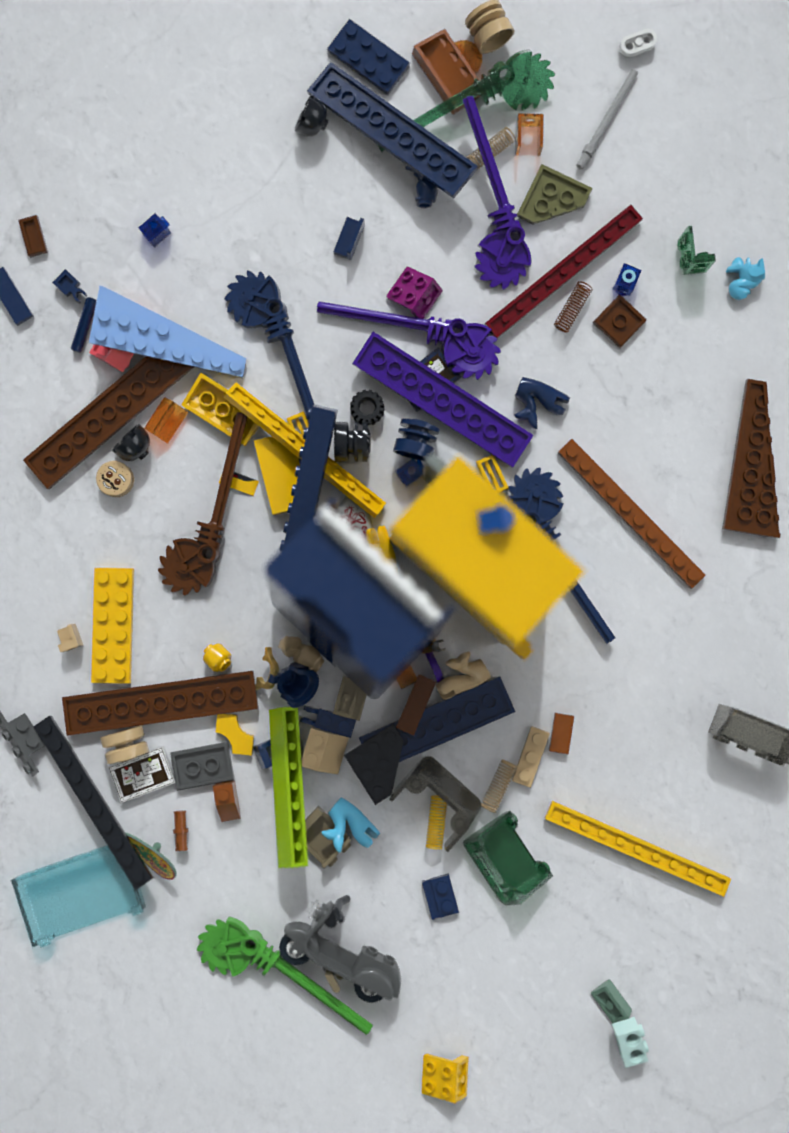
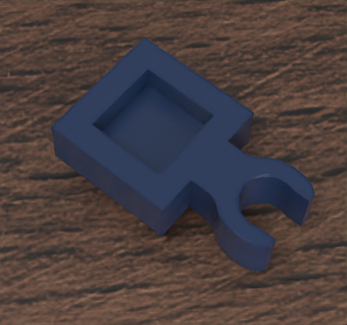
(68, 285)

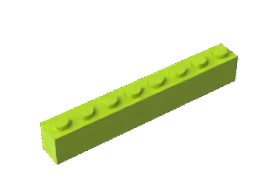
(288, 787)

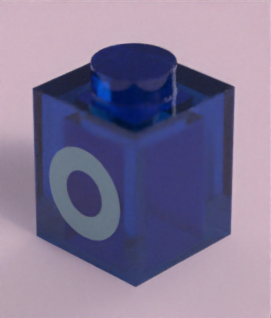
(626, 280)

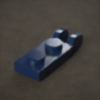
(330, 722)

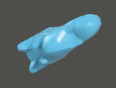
(749, 276)

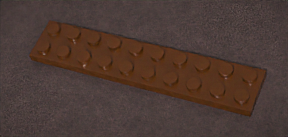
(103, 418)
(160, 703)

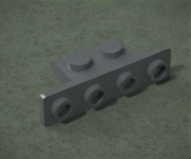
(23, 739)

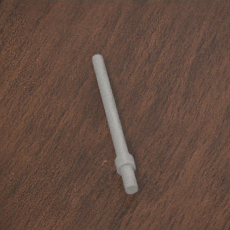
(589, 149)

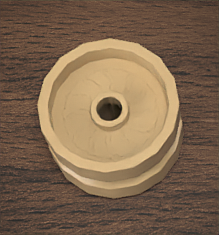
(124, 744)

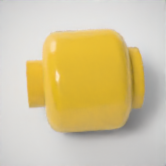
(217, 657)

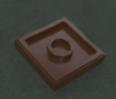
(619, 321)

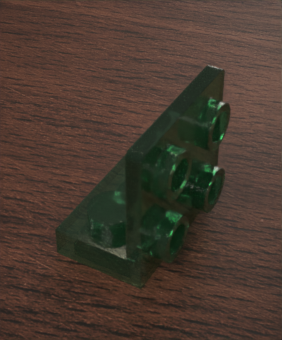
(689, 260)

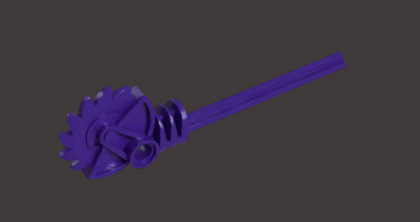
(501, 256)
(469, 351)

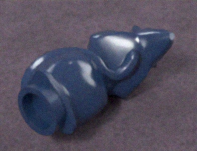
(425, 191)

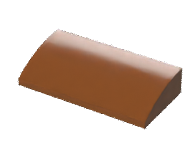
(444, 66)

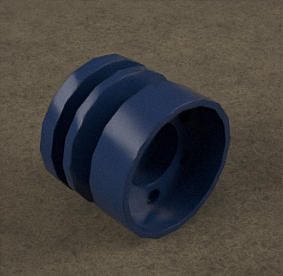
(417, 435)

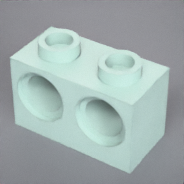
(630, 1042)

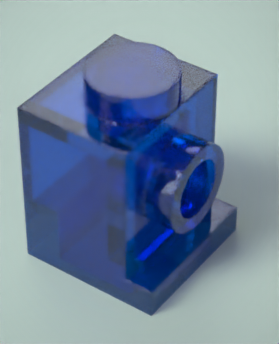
(406, 478)

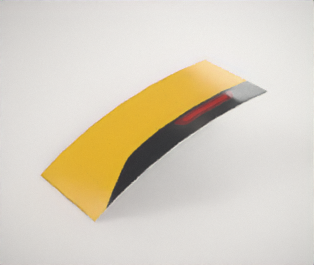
(243, 483)

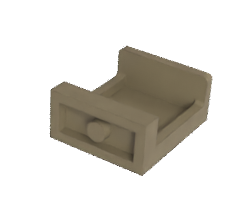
(317, 844)

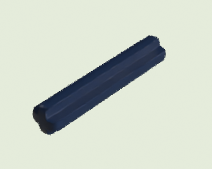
(83, 325)

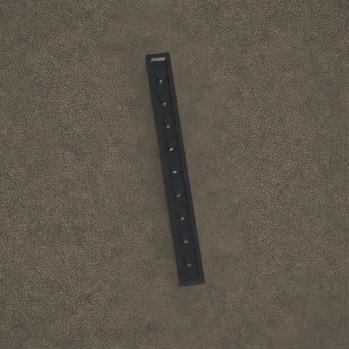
(93, 802)

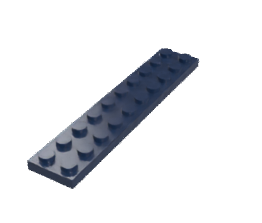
(392, 130)

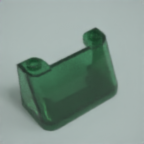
(506, 860)

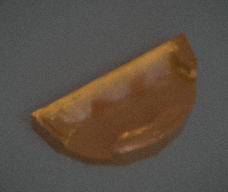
(471, 54)

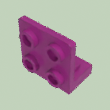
(415, 292)

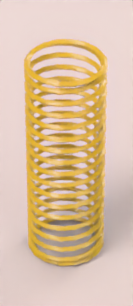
(432, 842)

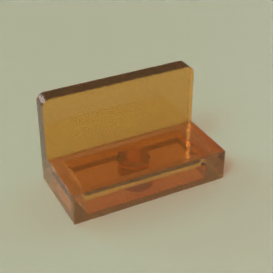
(166, 420)

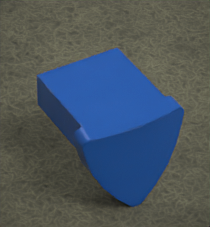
(495, 519)

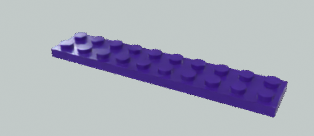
(442, 399)

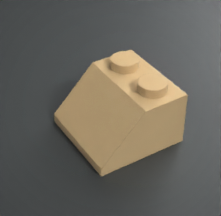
(324, 751)

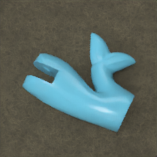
(358, 823)

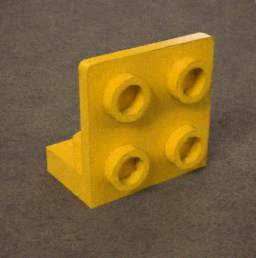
(445, 1077)

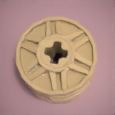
(489, 26)

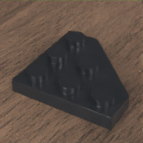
(377, 762)

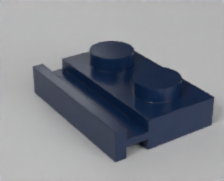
(440, 896)

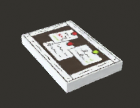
(142, 774)

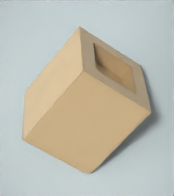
(69, 638)

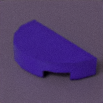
(434, 666)

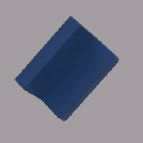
(349, 237)

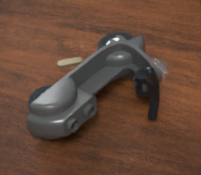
(372, 972)

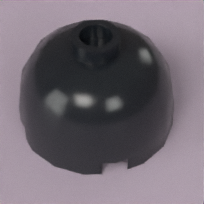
(312, 118)
(133, 444)

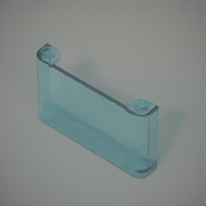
(74, 895)

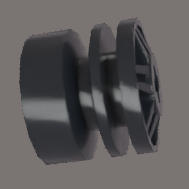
(351, 441)

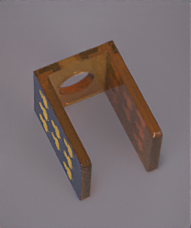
(537, 122)

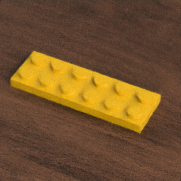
(112, 625)

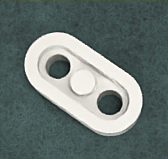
(637, 44)

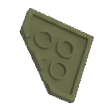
(552, 196)

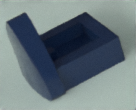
(262, 754)

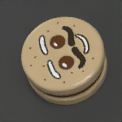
(115, 479)

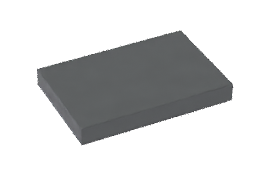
(202, 766)

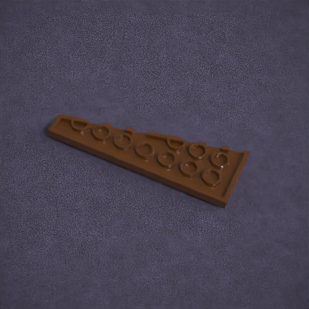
(751, 491)

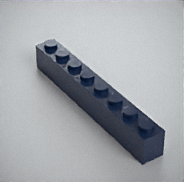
(311, 470)

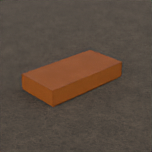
(561, 733)

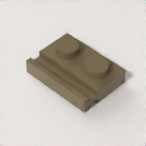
(349, 700)

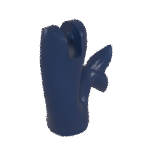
(531, 388)

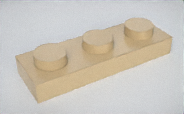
(530, 756)

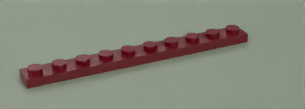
(563, 271)

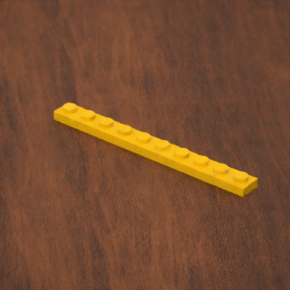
(294, 441)
(637, 848)

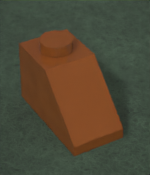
(227, 801)

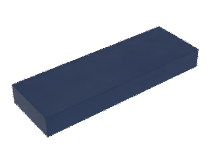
(13, 299)

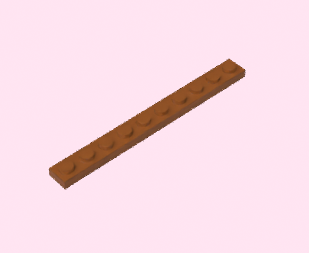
(631, 513)

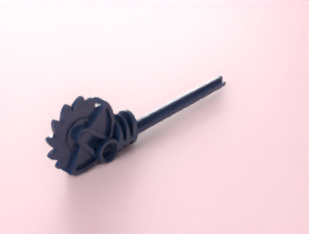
(253, 301)
(537, 499)

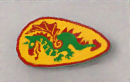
(153, 858)

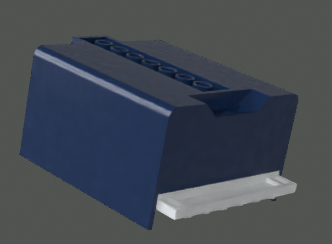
(351, 602)

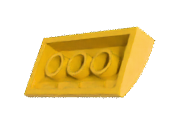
(207, 402)
(278, 472)

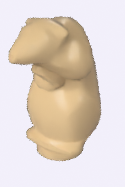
(301, 653)

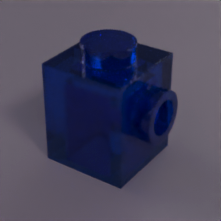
(155, 229)

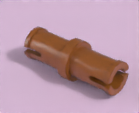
(180, 830)

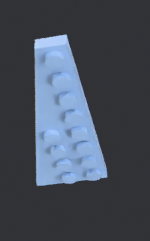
(137, 330)

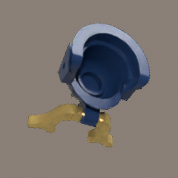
(294, 682)

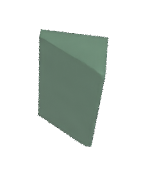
(612, 1002)

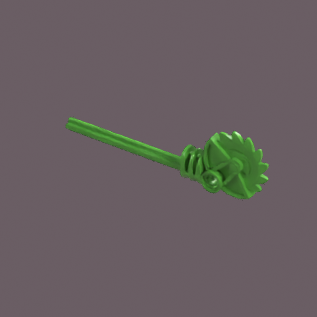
(228, 948)

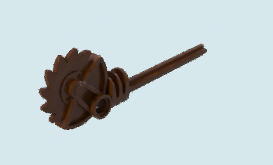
(187, 564)

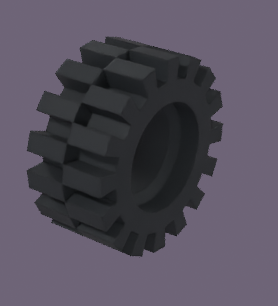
(367, 396)

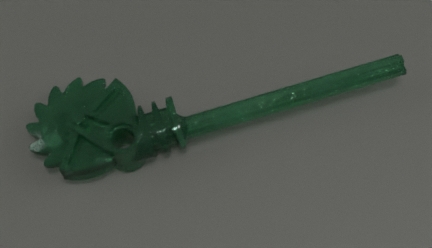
(523, 84)

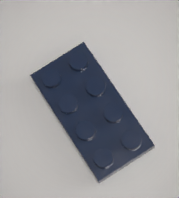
(368, 56)

